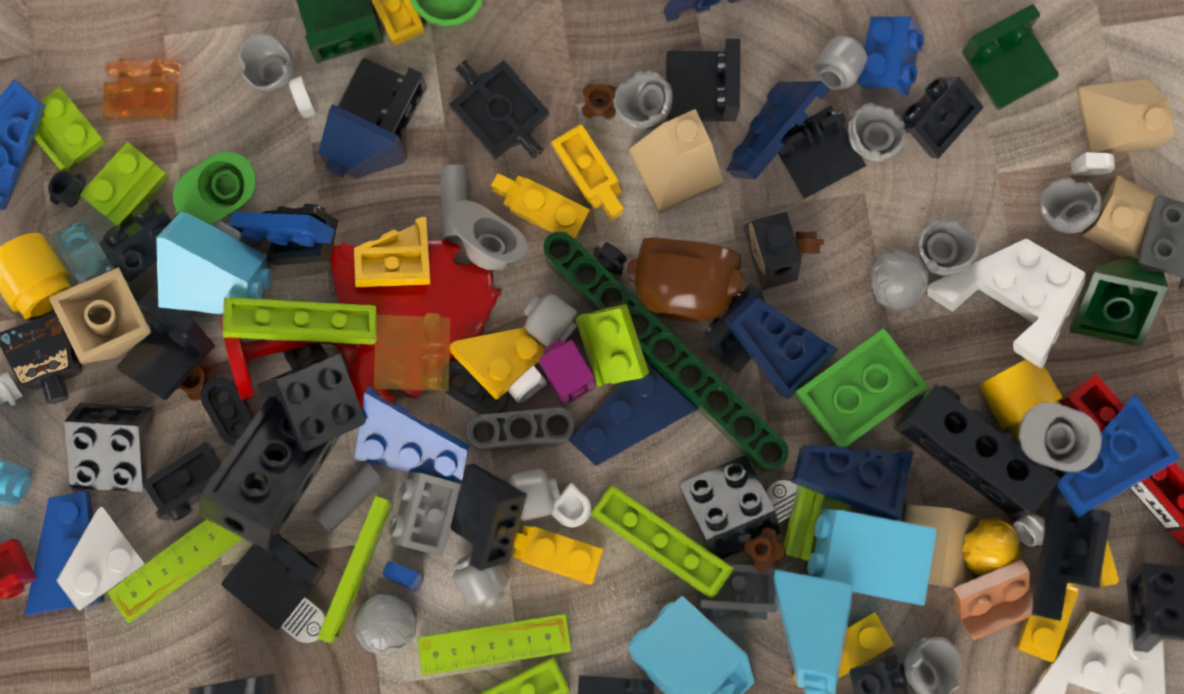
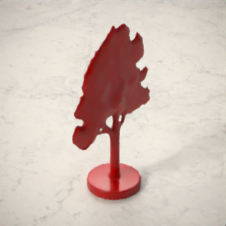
(454, 292)

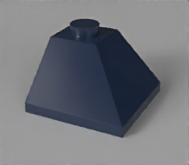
(357, 146)

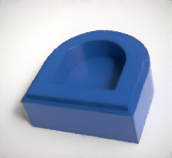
(402, 576)

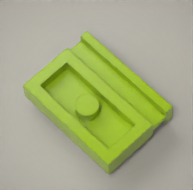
(66, 132)
(124, 185)
(612, 345)
(807, 507)

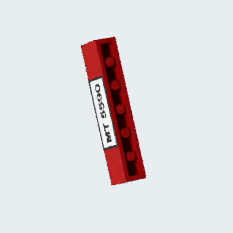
(1159, 493)

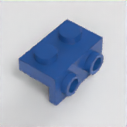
(891, 53)

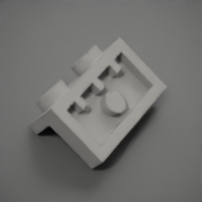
(424, 513)

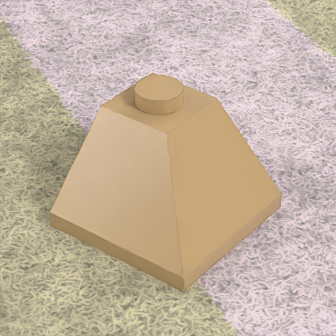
(1125, 116)
(677, 161)
(1122, 219)

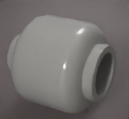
(841, 62)
(550, 319)
(539, 491)
(478, 585)

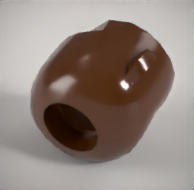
(686, 278)

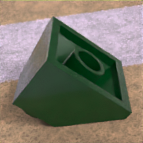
(1120, 302)

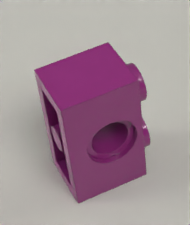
(566, 371)

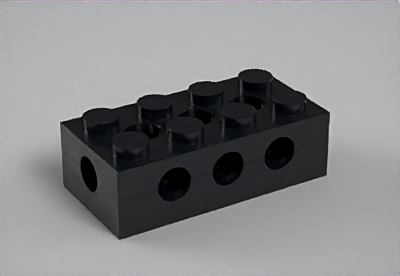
(985, 472)
(262, 478)

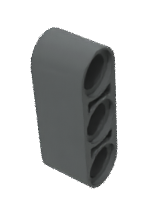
(504, 422)

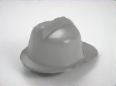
(487, 238)
(1060, 437)

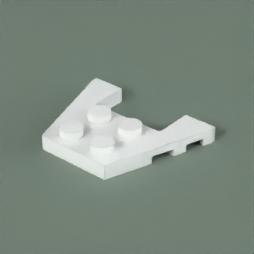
(1025, 281)
(1103, 660)

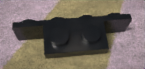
(1070, 553)

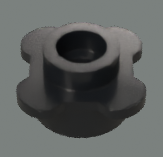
(66, 188)
(610, 258)

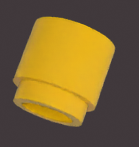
(31, 275)
(1017, 391)

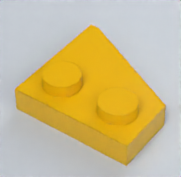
(394, 258)
(498, 358)

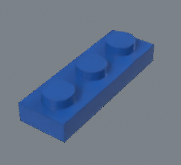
(281, 228)

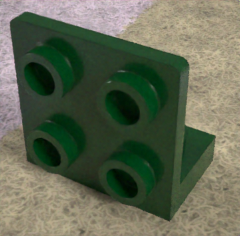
(338, 27)
(1010, 58)

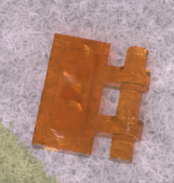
(141, 100)

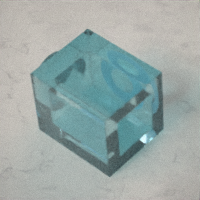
(82, 251)

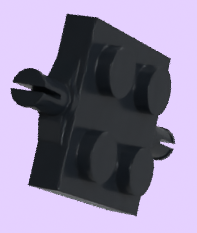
(499, 109)

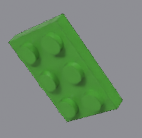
(861, 389)

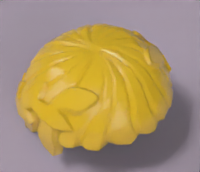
(991, 546)

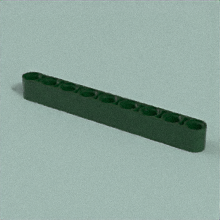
(670, 368)

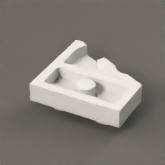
(98, 561)

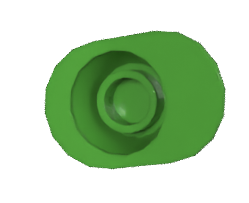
(215, 187)

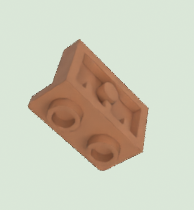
(994, 600)

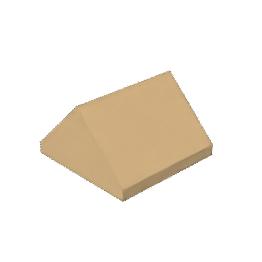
(100, 317)
(952, 525)

